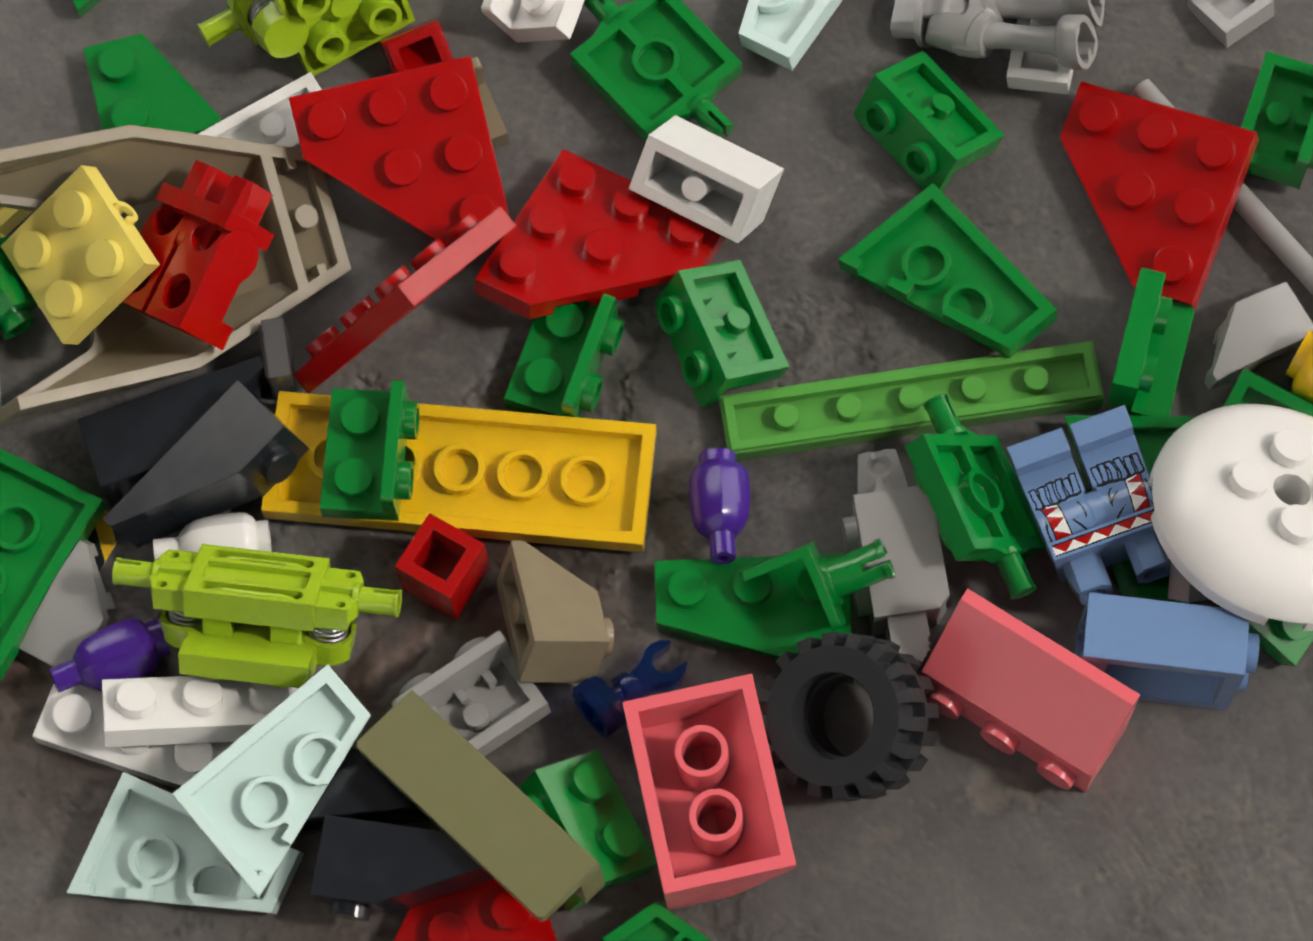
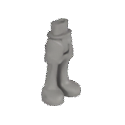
(979, 27)

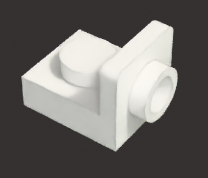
(534, 18)

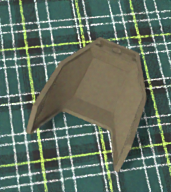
(135, 162)

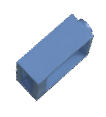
(1168, 649)

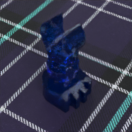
(604, 705)

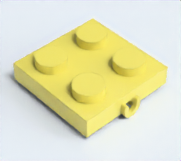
(80, 254)

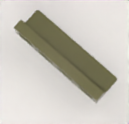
(480, 808)

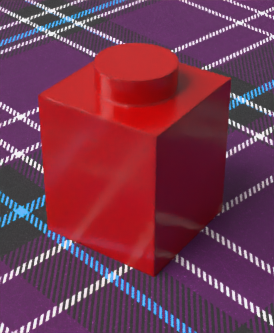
(442, 566)

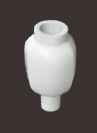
(226, 530)

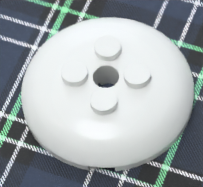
(1226, 510)

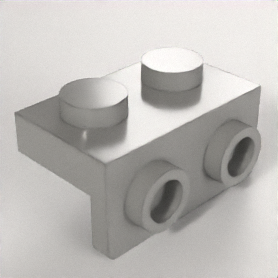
(481, 694)

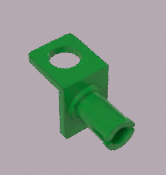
(833, 577)

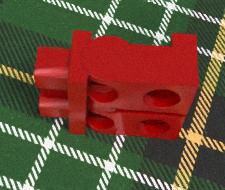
(205, 248)

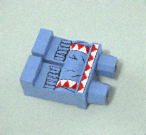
(1094, 527)

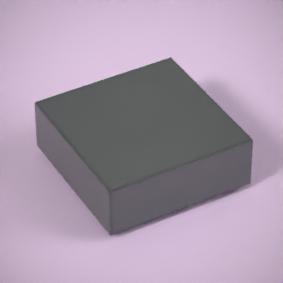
(277, 356)

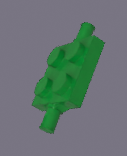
(656, 64)
(975, 497)

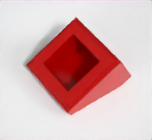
(416, 47)

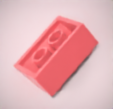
(1027, 693)
(709, 790)

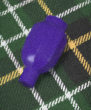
(719, 501)
(113, 652)

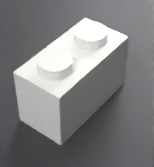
(706, 178)

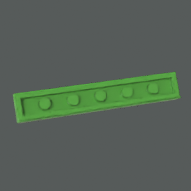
(892, 401)

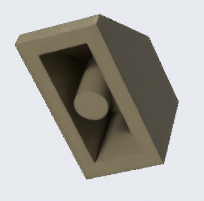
(551, 618)

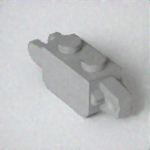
(909, 529)

